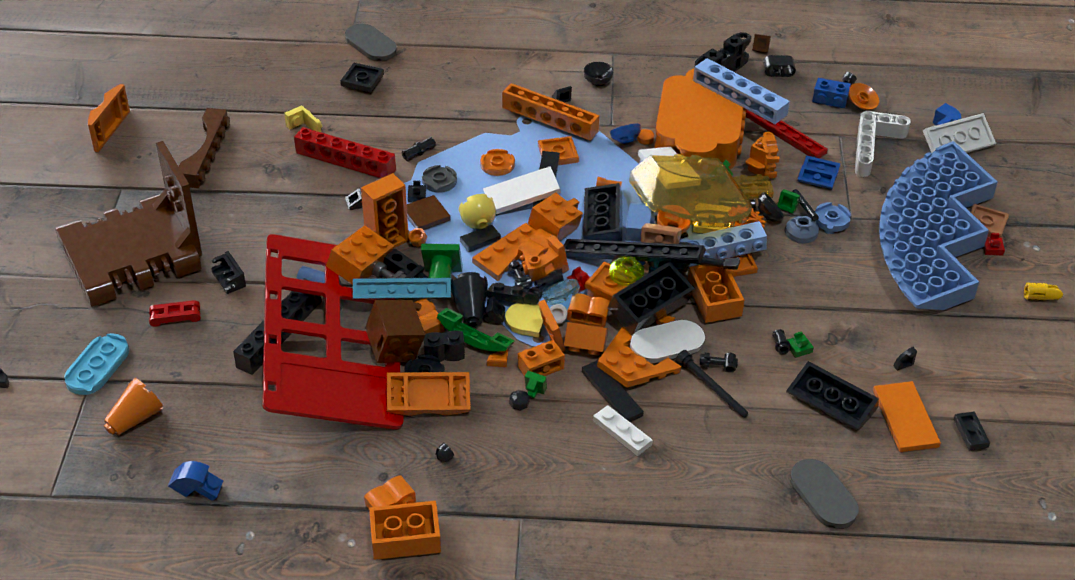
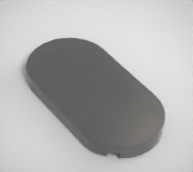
(370, 42)
(824, 493)

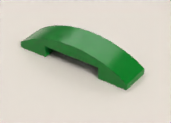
(453, 322)

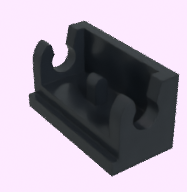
(228, 273)

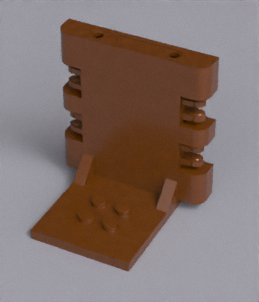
(138, 241)

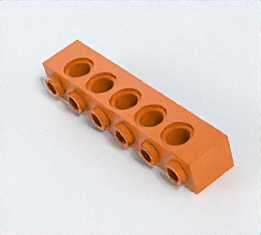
(550, 111)

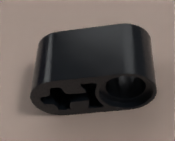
(779, 66)

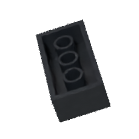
(650, 298)

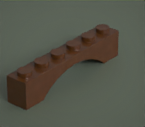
(195, 167)

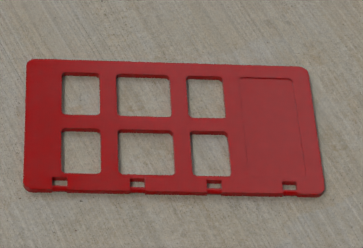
(312, 384)

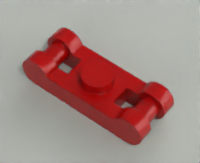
(174, 312)

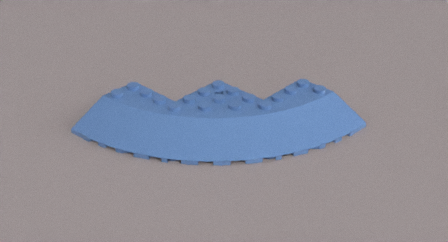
(928, 226)

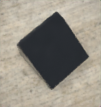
(563, 94)
(354, 200)

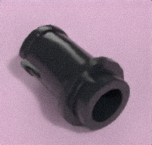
(782, 345)

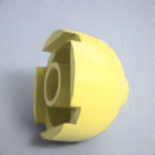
(478, 211)

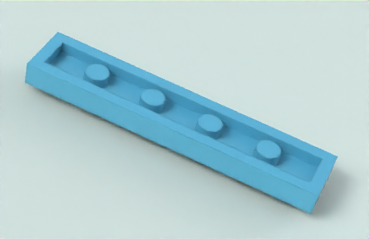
(402, 288)

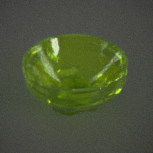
(626, 275)

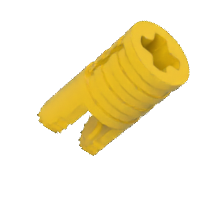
(1042, 291)

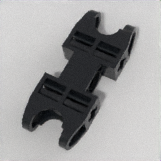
(732, 54)

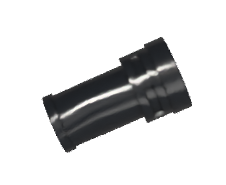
(549, 280)

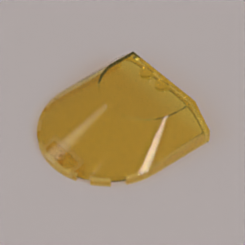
(691, 190)

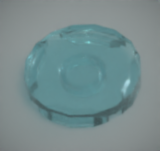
(560, 291)

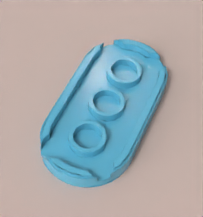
(96, 364)

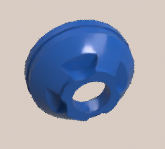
(626, 133)

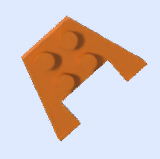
(630, 368)

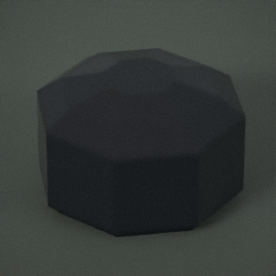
(519, 400)

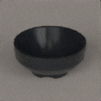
(598, 70)
(769, 208)

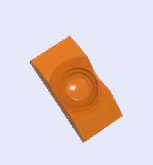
(108, 116)
(428, 393)

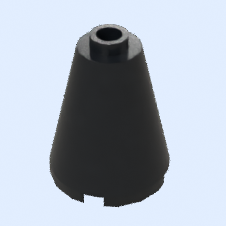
(470, 297)

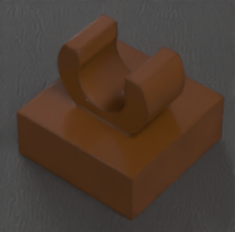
(761, 42)

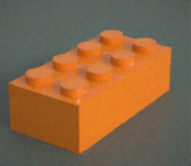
(386, 209)

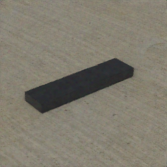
(612, 392)

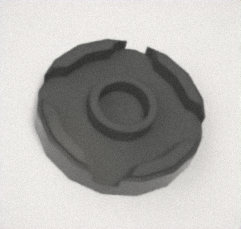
(439, 178)

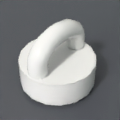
(559, 312)

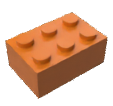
(358, 254)
(715, 293)
(405, 530)

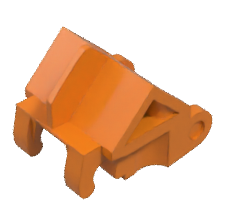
(762, 156)

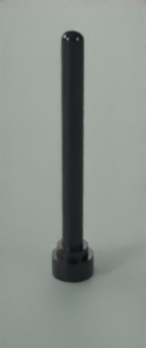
(685, 360)

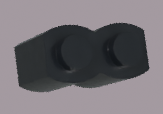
(445, 346)

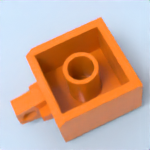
(556, 216)

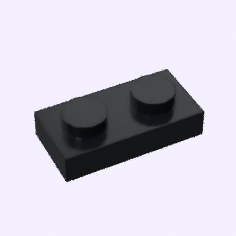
(971, 431)

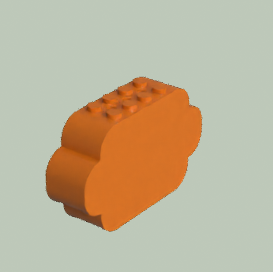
(699, 121)

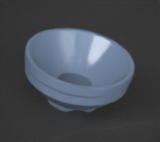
(802, 233)

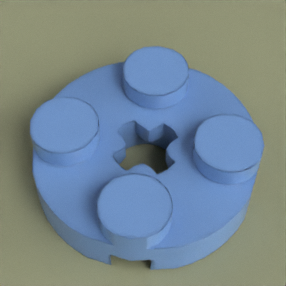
(832, 217)

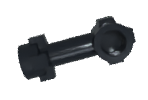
(523, 281)
(729, 361)

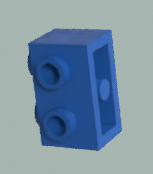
(831, 93)

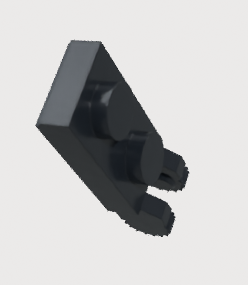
(514, 293)

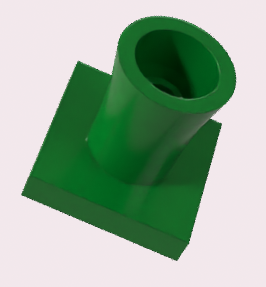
(441, 259)

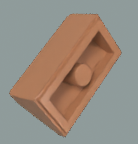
(660, 234)

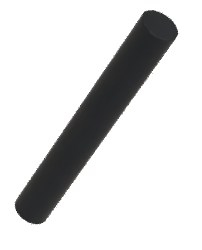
(805, 205)

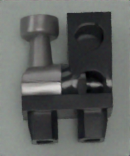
(400, 267)

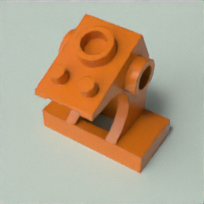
(553, 259)

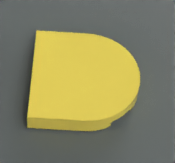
(524, 319)

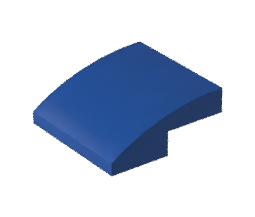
(819, 172)

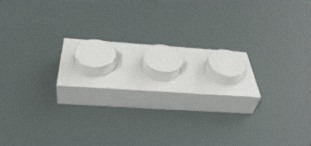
(622, 430)

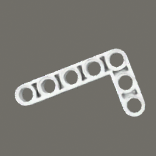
(876, 124)

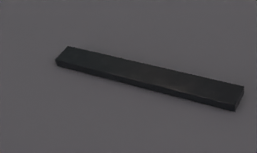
(639, 250)

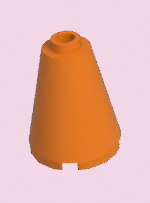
(132, 408)

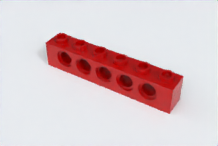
(344, 153)

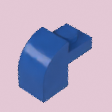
(946, 114)
(195, 476)

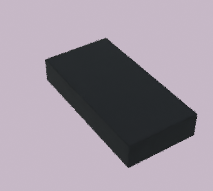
(480, 238)

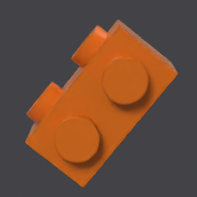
(585, 337)
(541, 359)

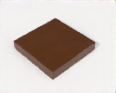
(427, 213)

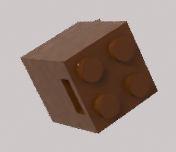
(395, 330)

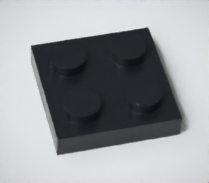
(362, 77)

